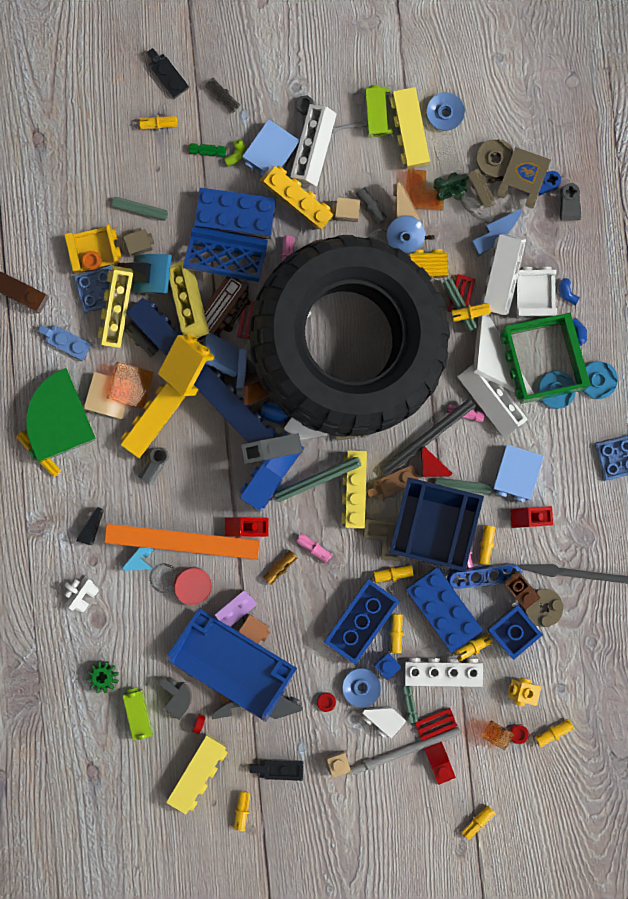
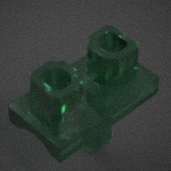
(453, 187)

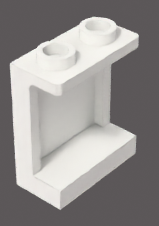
(535, 293)

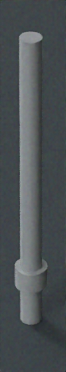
(371, 764)

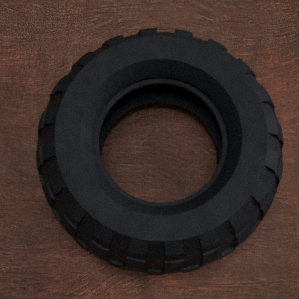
(403, 295)

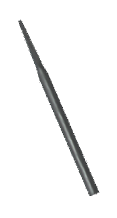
(552, 571)

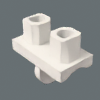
(76, 601)

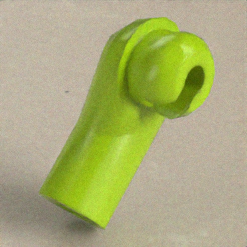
(239, 151)

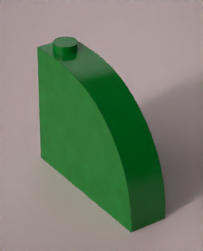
(56, 418)

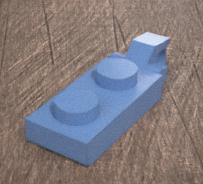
(66, 341)

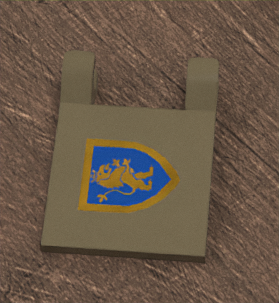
(526, 173)

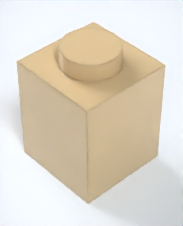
(346, 209)
(338, 764)

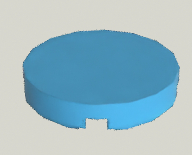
(602, 380)
(552, 381)

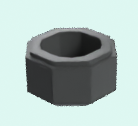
(303, 103)

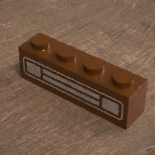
(223, 304)

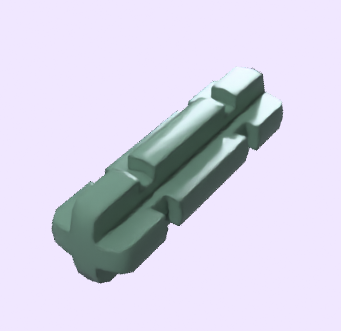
(409, 704)

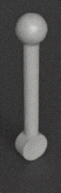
(363, 123)

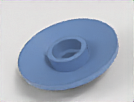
(447, 102)
(405, 225)
(368, 695)

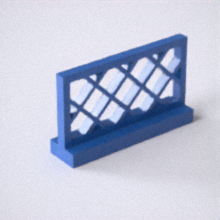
(227, 243)

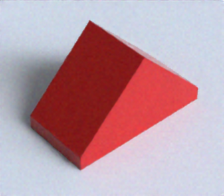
(432, 466)

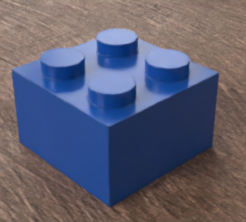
(514, 632)

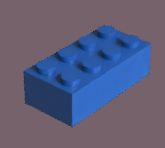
(235, 213)
(261, 487)
(444, 609)
(361, 621)

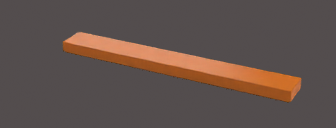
(181, 541)

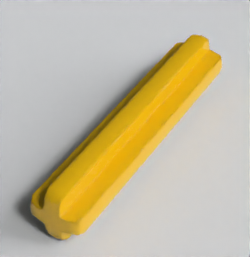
(48, 464)

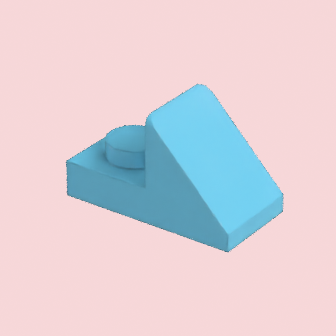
(136, 561)

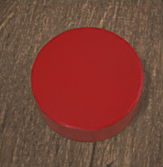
(326, 702)
(198, 724)
(520, 734)

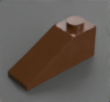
(22, 293)
(253, 389)

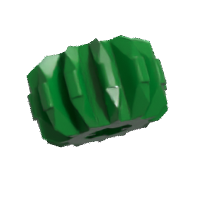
(107, 682)

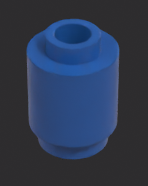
(272, 413)

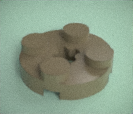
(484, 161)
(555, 608)

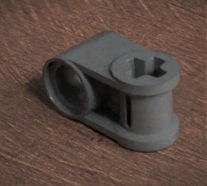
(570, 206)

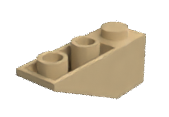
(404, 205)

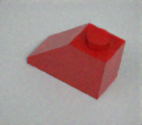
(531, 517)
(246, 527)

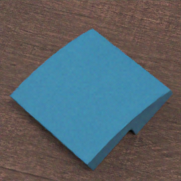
(158, 274)

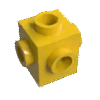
(523, 692)

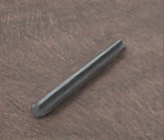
(427, 437)

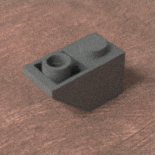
(286, 707)

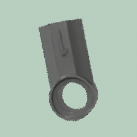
(152, 466)

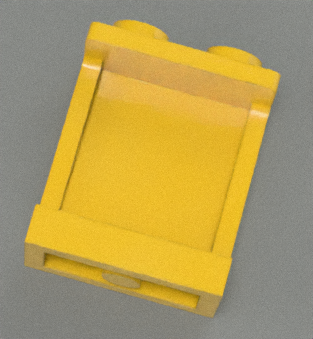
(97, 240)
(185, 364)

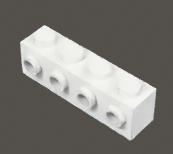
(313, 145)
(503, 273)
(493, 401)
(443, 673)

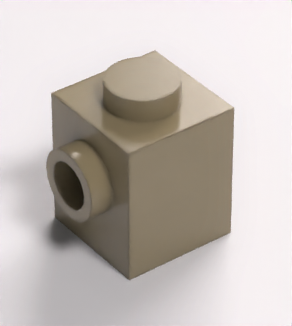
(138, 242)

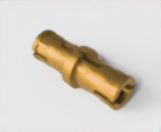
(280, 567)

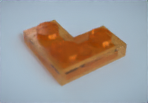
(418, 194)

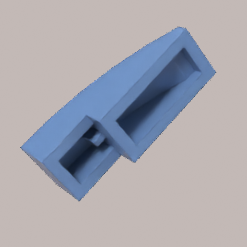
(502, 226)

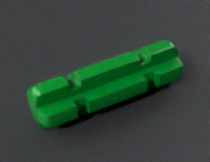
(208, 150)

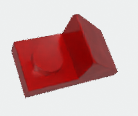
(439, 763)

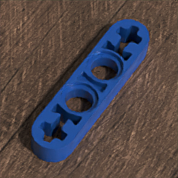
(484, 579)

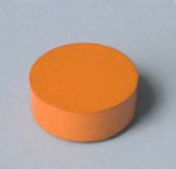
(91, 260)

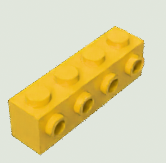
(295, 197)
(152, 421)

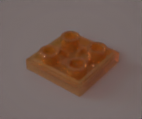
(129, 385)

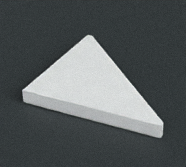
(490, 356)

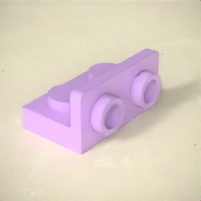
(236, 608)

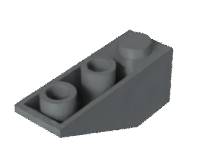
(271, 448)

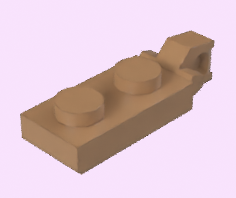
(392, 483)

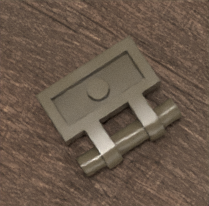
(478, 182)

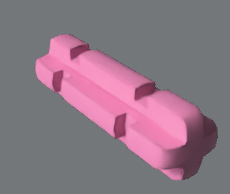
(478, 416)

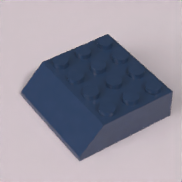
(436, 524)

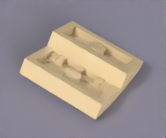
(97, 395)

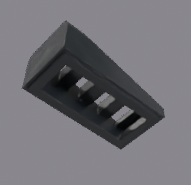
(90, 530)

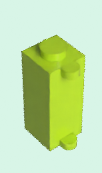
(377, 111)
(137, 714)

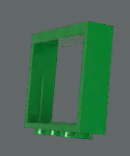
(573, 348)

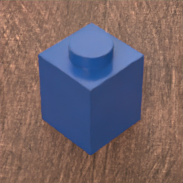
(387, 666)

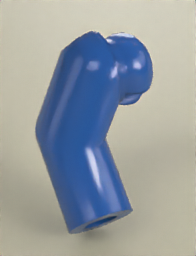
(565, 291)
(581, 331)

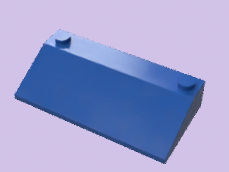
(231, 664)

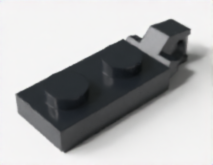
(167, 74)
(279, 769)

